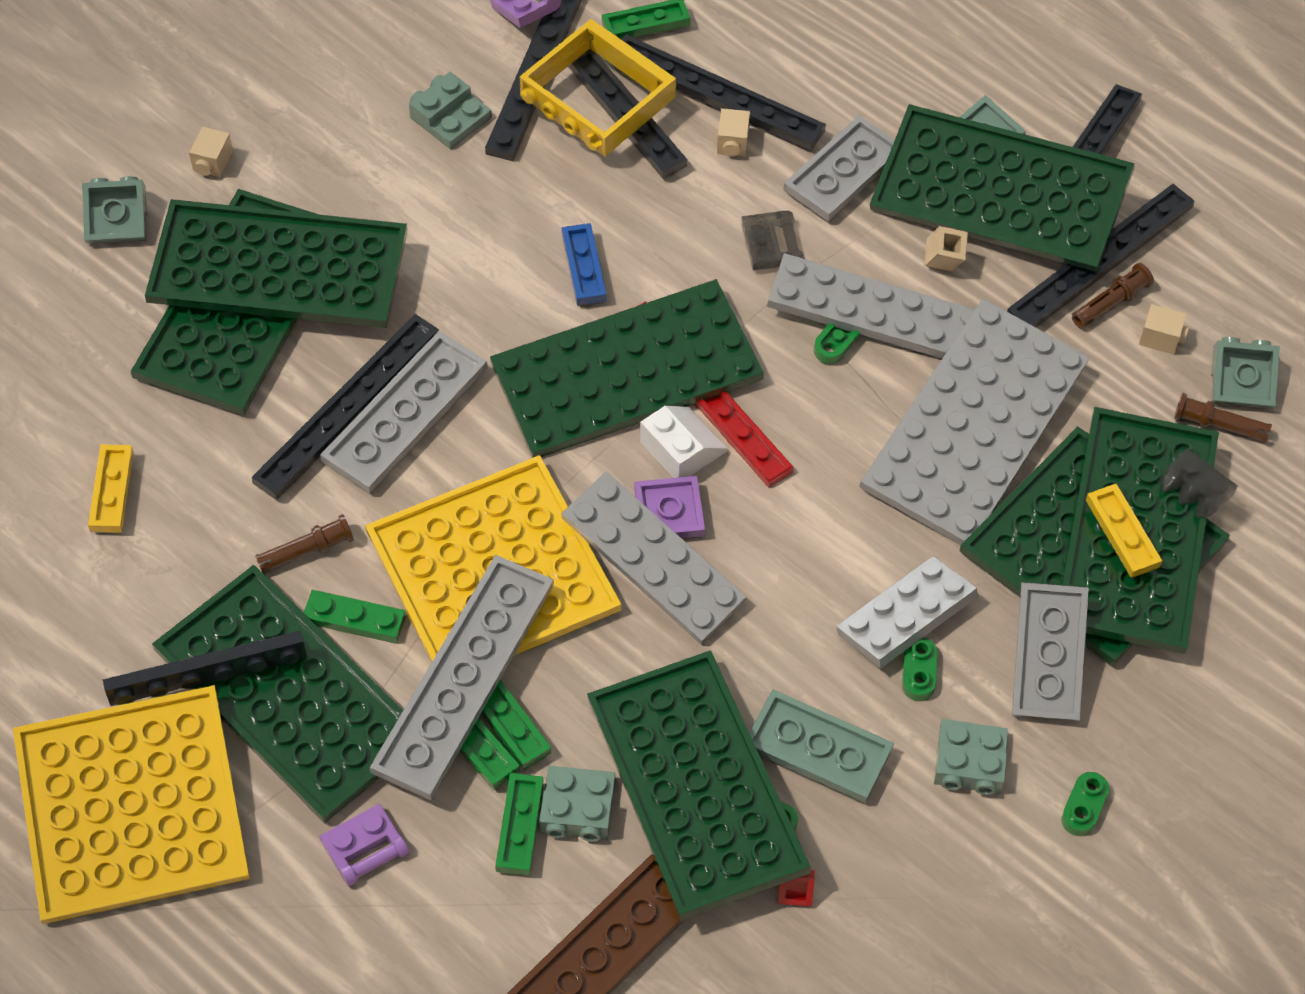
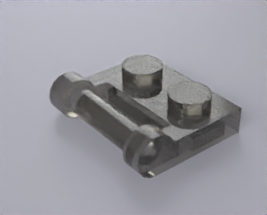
(762, 238)

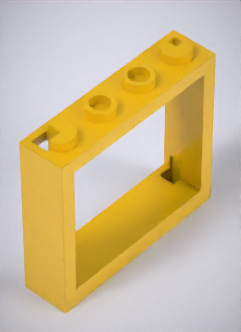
(619, 54)

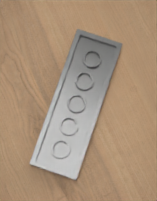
(403, 412)
(653, 557)

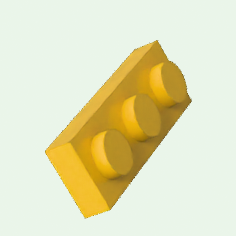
(111, 488)
(1123, 530)

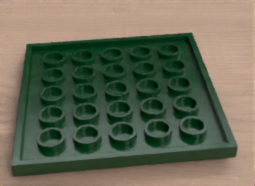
(1033, 527)

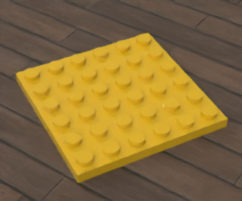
(446, 544)
(129, 804)

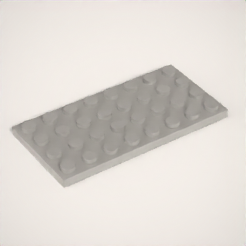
(974, 422)

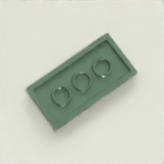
(820, 746)

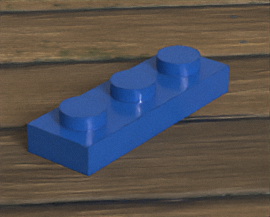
(584, 264)

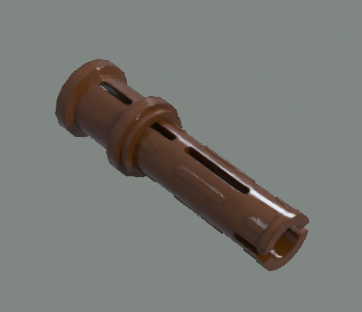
(1122, 289)
(1207, 415)
(319, 539)

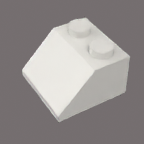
(680, 440)

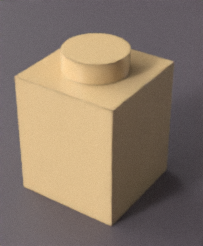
(733, 132)
(211, 152)
(946, 248)
(1164, 329)

